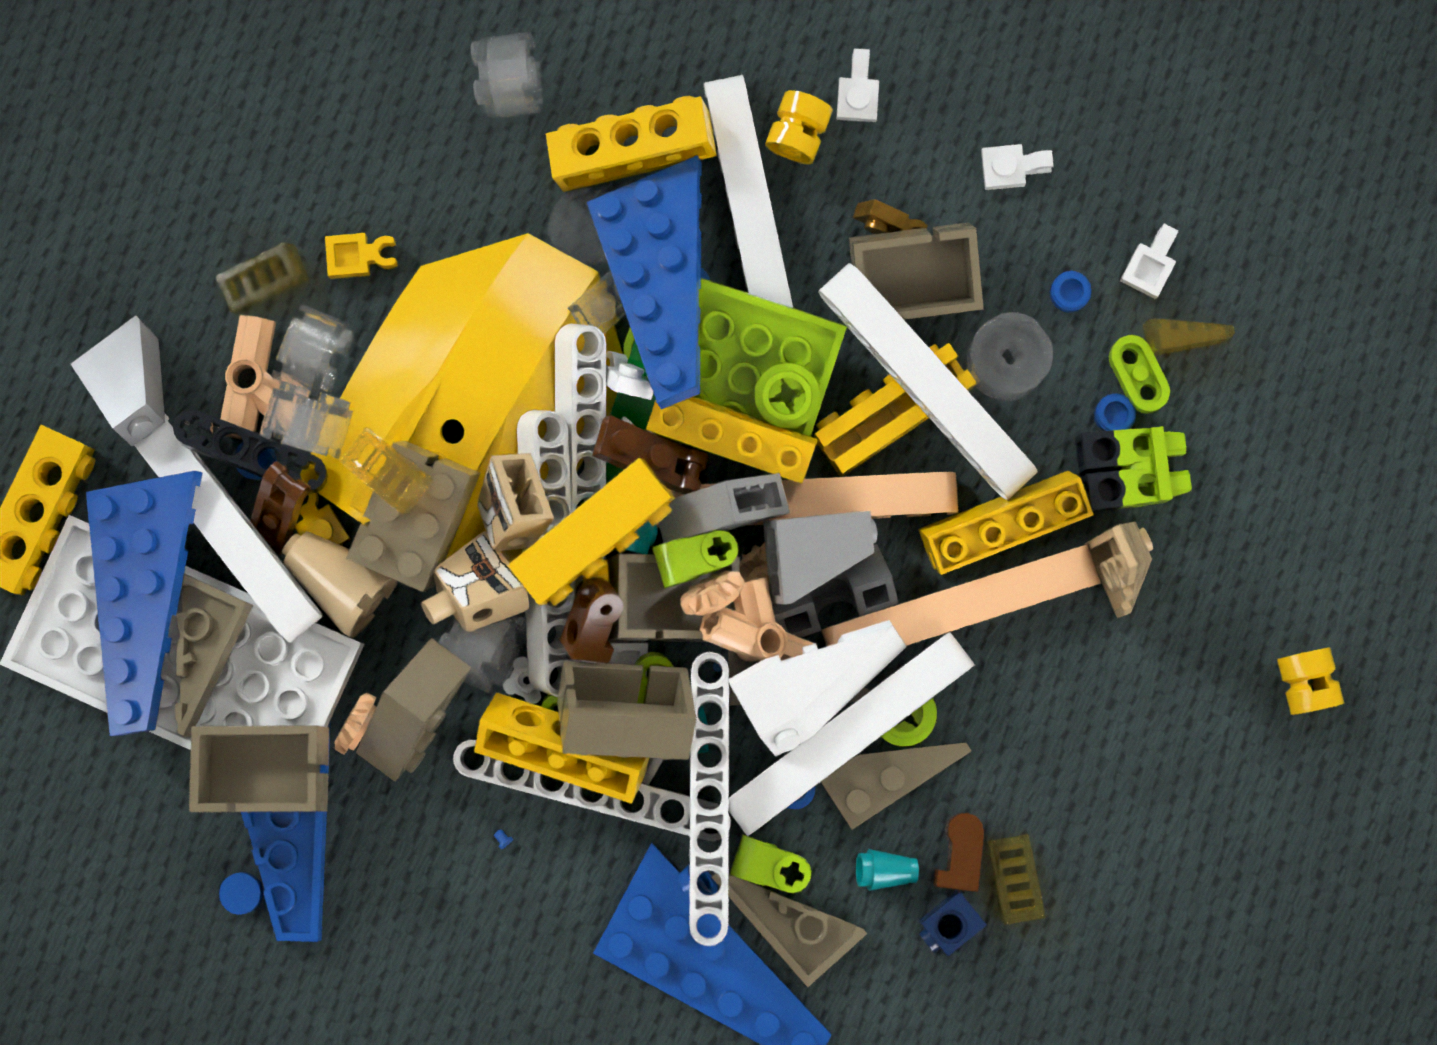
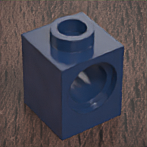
(969, 924)

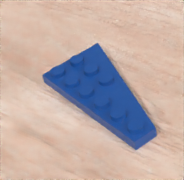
(656, 265)
(138, 579)
(291, 865)
(723, 980)

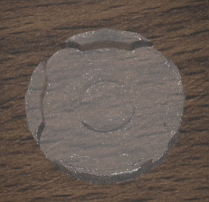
(580, 240)

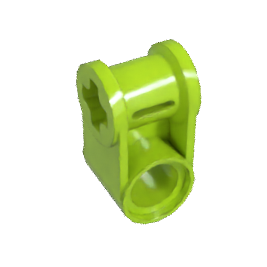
(689, 557)
(763, 863)

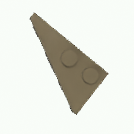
(208, 633)
(879, 779)
(800, 934)

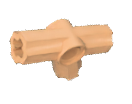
(253, 351)
(750, 623)

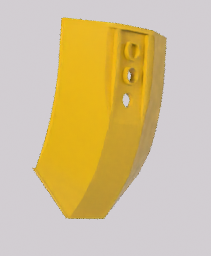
(470, 347)

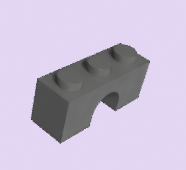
(864, 585)

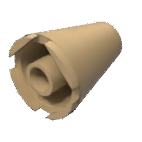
(339, 586)

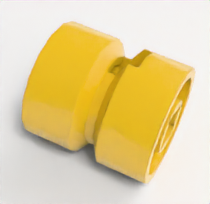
(800, 123)
(1306, 666)

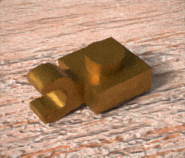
(883, 218)

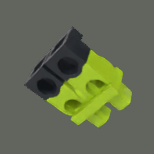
(1143, 463)

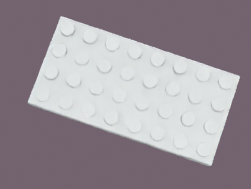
(259, 686)

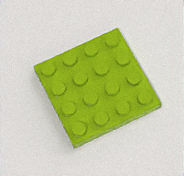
(747, 336)

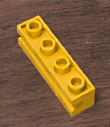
(878, 419)
(1005, 523)
(591, 532)

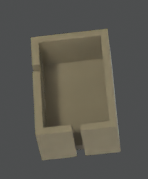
(921, 270)
(416, 542)
(649, 607)
(603, 714)
(258, 769)

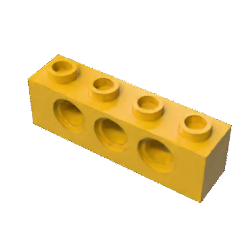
(649, 153)
(735, 436)
(32, 487)
(532, 740)

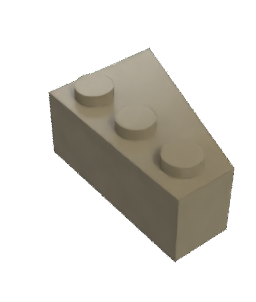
(412, 710)

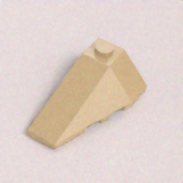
(1122, 563)

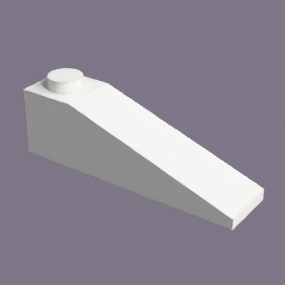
(800, 694)

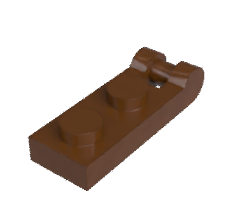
(624, 443)
(278, 506)

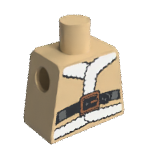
(513, 502)
(476, 587)

